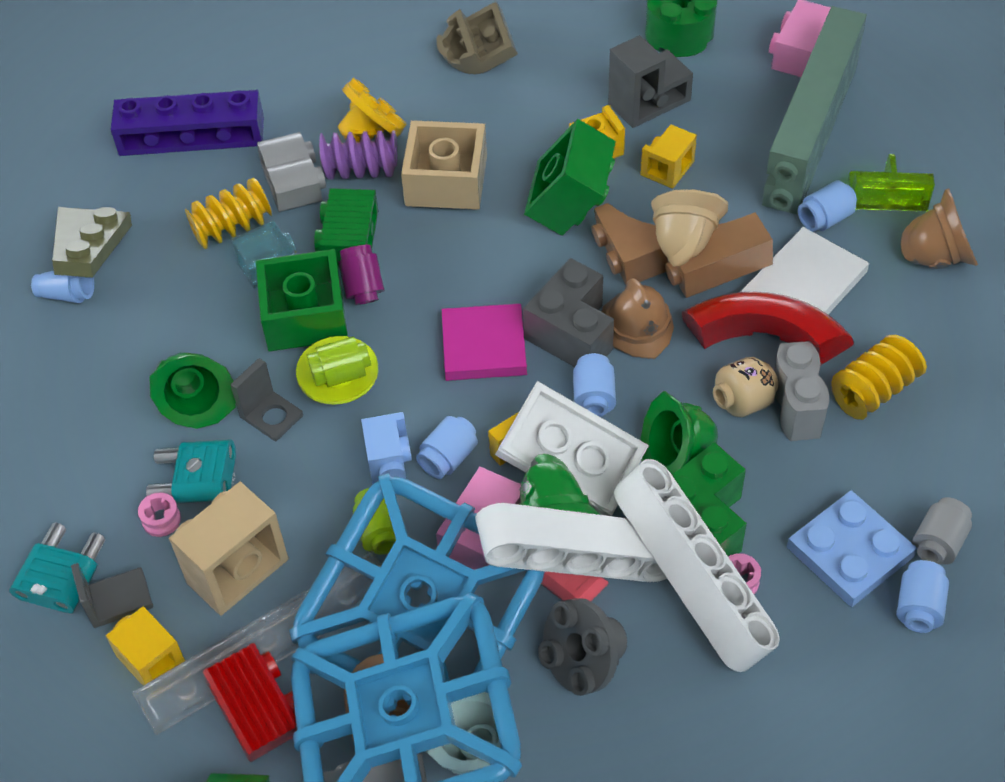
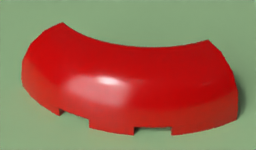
(768, 313)

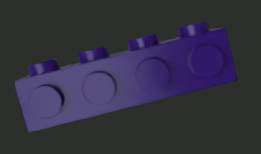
(187, 122)

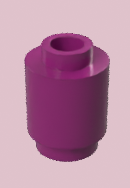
(360, 274)

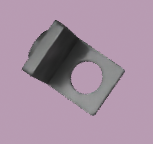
(256, 396)
(112, 597)

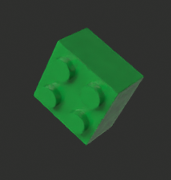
(571, 178)
(300, 299)

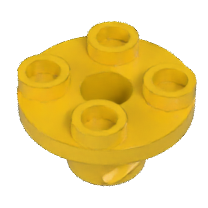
(368, 113)

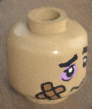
(745, 386)

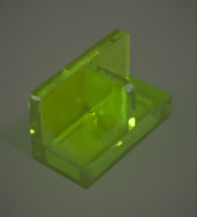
(892, 189)

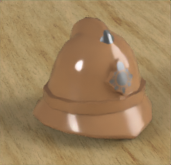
(937, 237)
(640, 321)

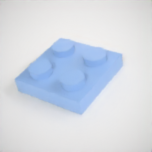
(851, 548)

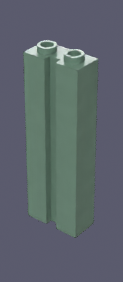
(813, 110)

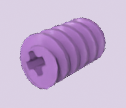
(358, 155)

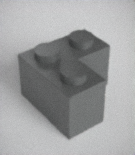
(645, 81)
(567, 315)

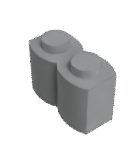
(290, 171)
(800, 391)

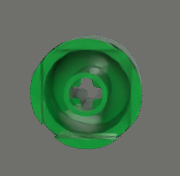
(680, 25)

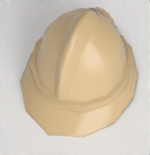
(686, 222)

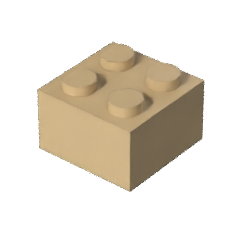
(444, 164)
(229, 547)

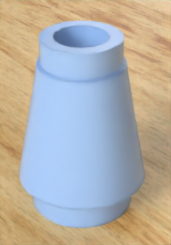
(62, 287)

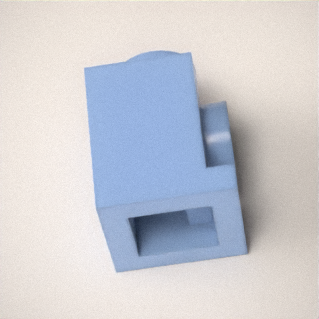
(386, 445)

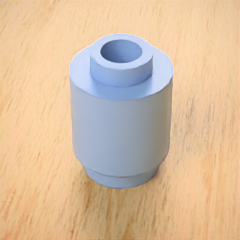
(827, 206)
(594, 384)
(447, 446)
(923, 596)

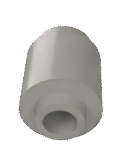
(943, 531)

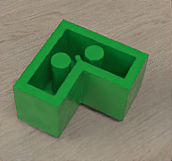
(713, 485)

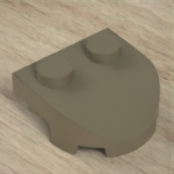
(477, 41)

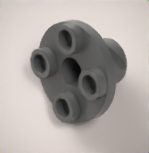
(581, 645)

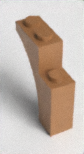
(634, 252)

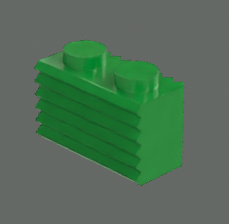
(347, 220)

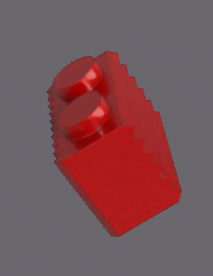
(252, 700)

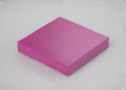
(483, 342)

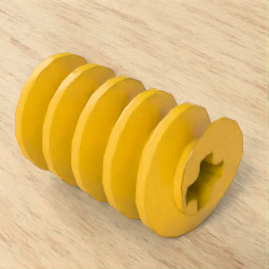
(228, 212)
(877, 375)

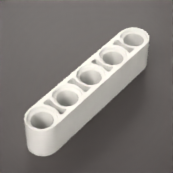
(564, 543)
(696, 566)

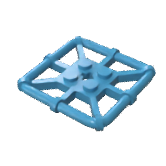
(405, 568)
(420, 683)

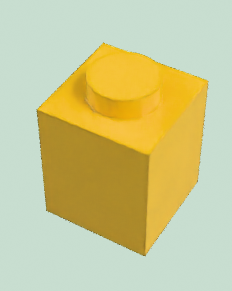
(144, 646)

